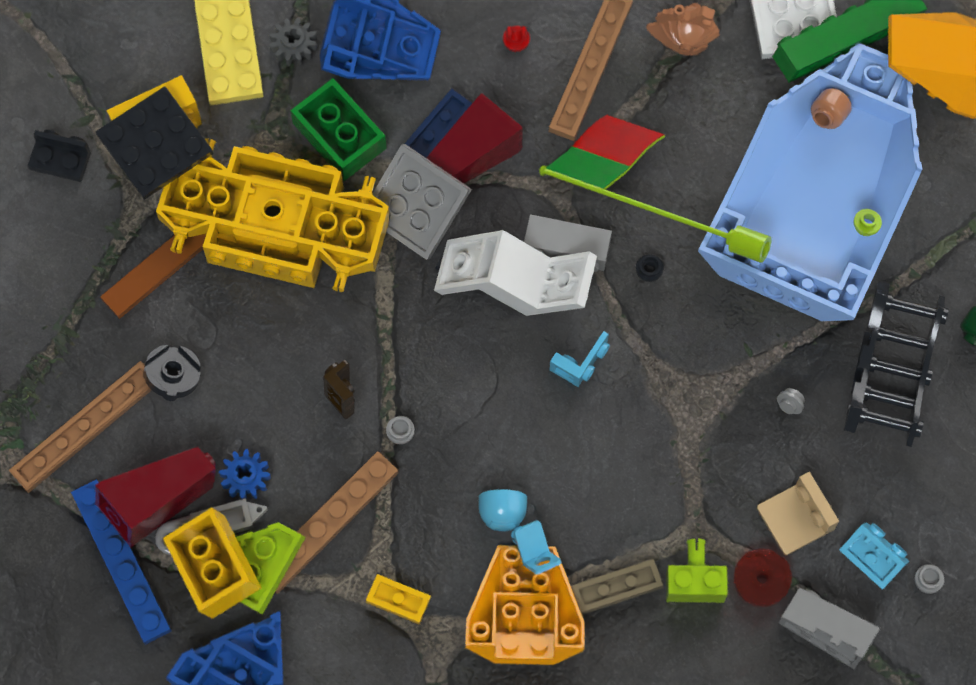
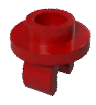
(516, 38)

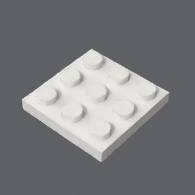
(786, 18)

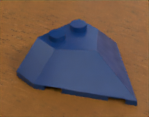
(238, 658)

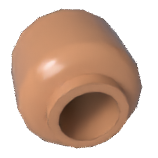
(831, 108)

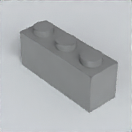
(566, 238)

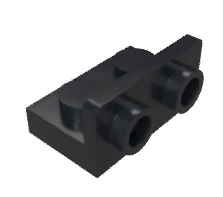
(59, 155)

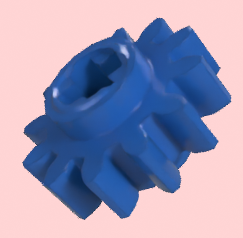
(243, 465)

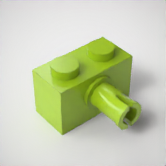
(696, 580)

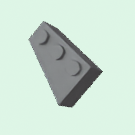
(829, 627)

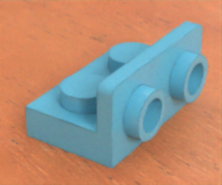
(875, 554)

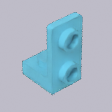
(568, 367)

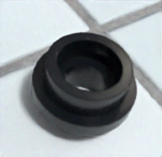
(649, 260)

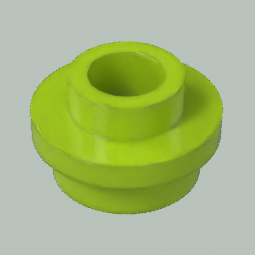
(864, 228)

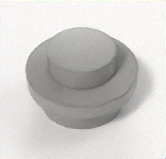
(791, 401)
(400, 430)
(929, 579)

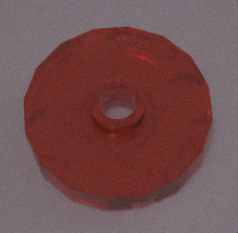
(764, 563)

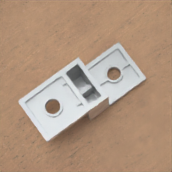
(515, 273)

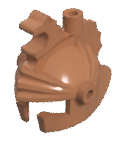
(685, 28)

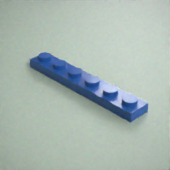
(122, 567)

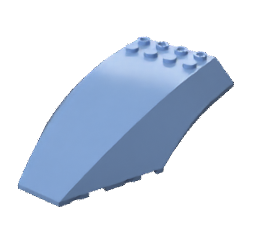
(811, 182)

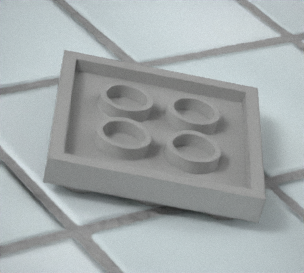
(419, 200)

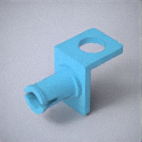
(534, 547)

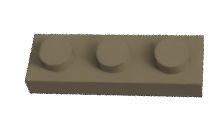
(617, 586)

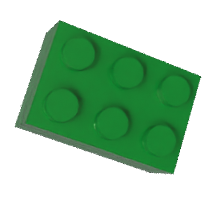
(338, 129)

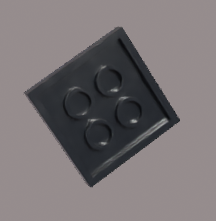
(154, 142)

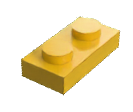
(398, 599)

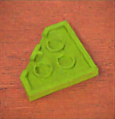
(269, 556)

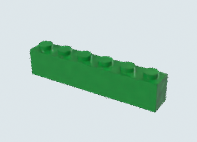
(837, 35)

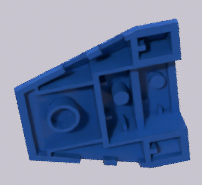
(378, 41)

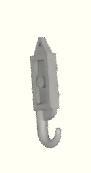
(239, 514)

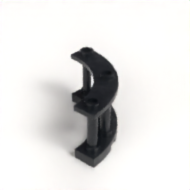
(868, 363)

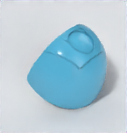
(502, 509)

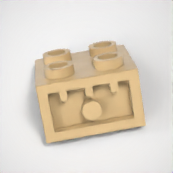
(798, 515)

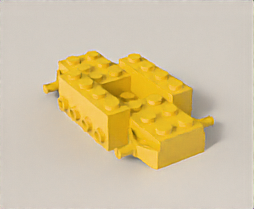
(312, 224)

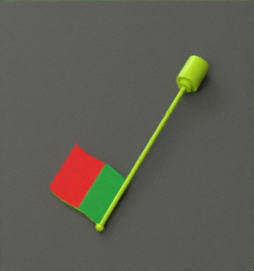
(610, 151)

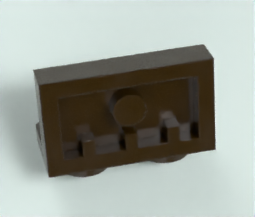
(338, 388)

